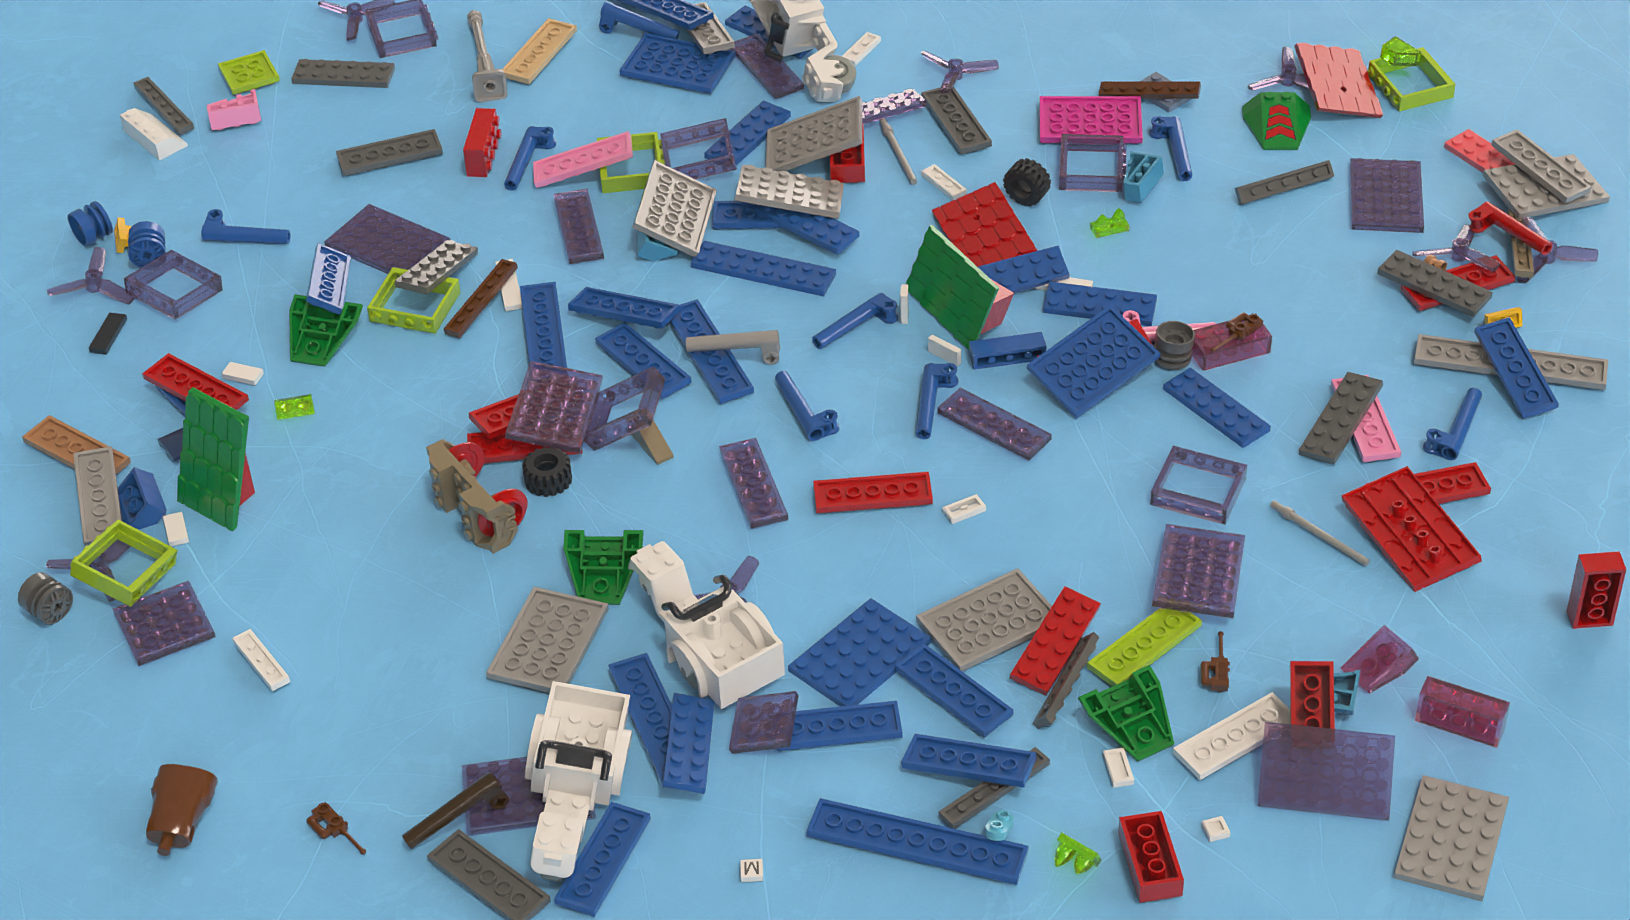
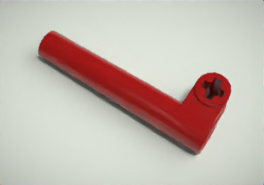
(1489, 214)

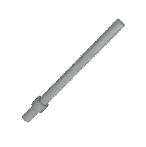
(888, 132)
(1289, 514)

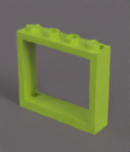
(1444, 90)
(636, 181)
(379, 314)
(165, 556)

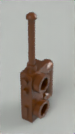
(1240, 330)
(1219, 666)
(334, 822)

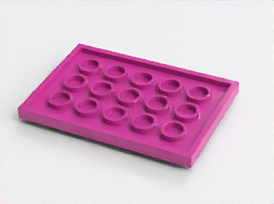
(1090, 117)

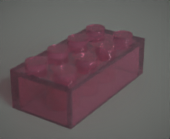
(1251, 346)
(1462, 711)

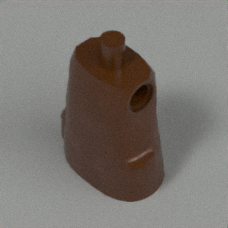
(179, 802)

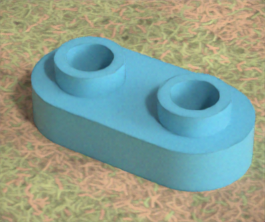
(999, 825)

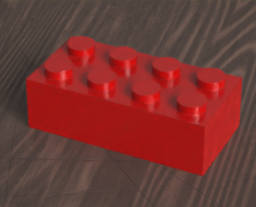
(482, 142)
(849, 164)
(1596, 589)
(1312, 693)
(1150, 856)

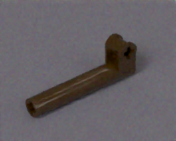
(485, 788)

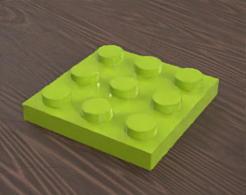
(248, 72)

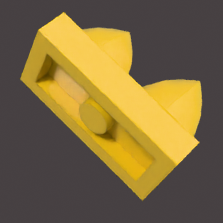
(121, 235)
(1514, 313)

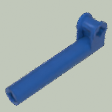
(612, 14)
(1172, 128)
(534, 138)
(216, 230)
(878, 306)
(933, 377)
(816, 425)
(1449, 444)

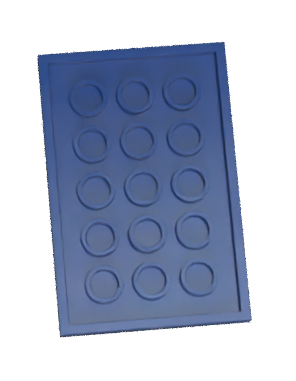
(676, 63)
(1093, 361)
(858, 654)

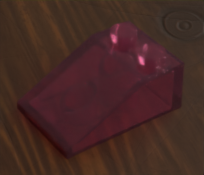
(1381, 660)

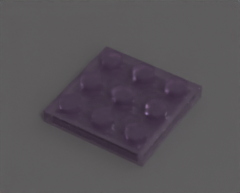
(763, 722)

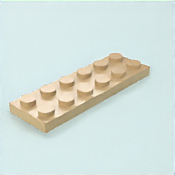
(539, 50)

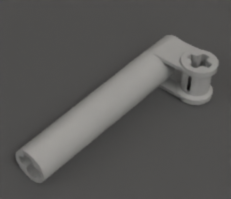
(766, 340)

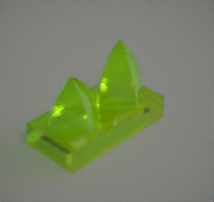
(1108, 226)
(294, 406)
(1084, 856)

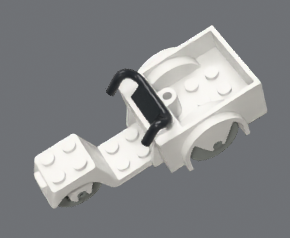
(800, 27)
(716, 640)
(574, 762)

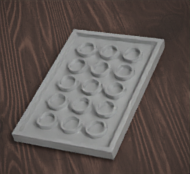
(815, 135)
(789, 191)
(1530, 198)
(674, 209)
(986, 619)
(547, 640)
(1451, 838)

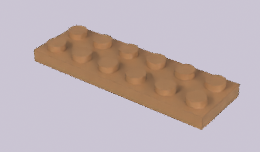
(62, 440)

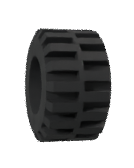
(1026, 182)
(547, 471)

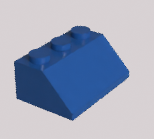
(140, 499)

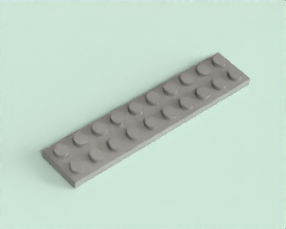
(1471, 357)

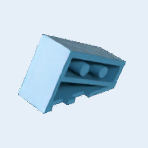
(1141, 175)
(1346, 691)

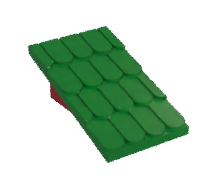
(956, 289)
(214, 460)

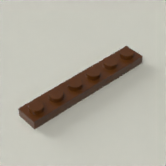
(1152, 89)
(480, 298)

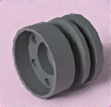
(1175, 344)
(45, 598)

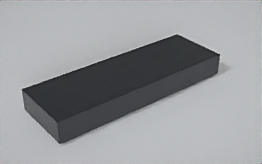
(107, 333)

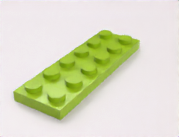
(1143, 644)

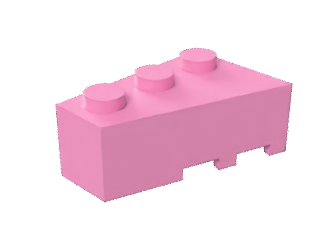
(234, 112)

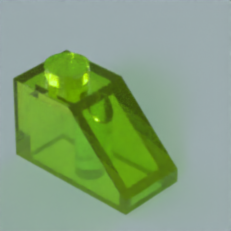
(1400, 53)

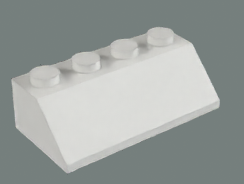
(151, 133)

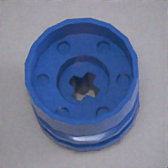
(90, 223)
(145, 243)

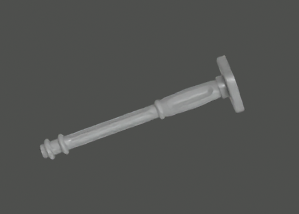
(488, 83)

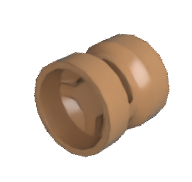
(1432, 260)

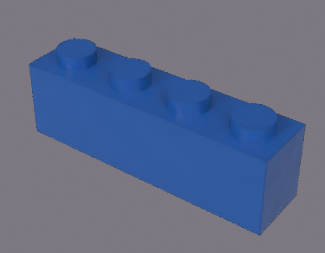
(1006, 350)

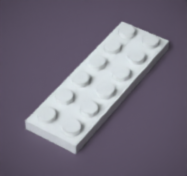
(1231, 737)

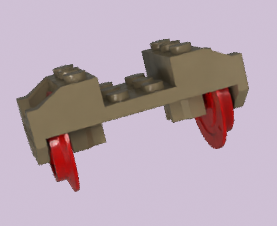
(487, 519)

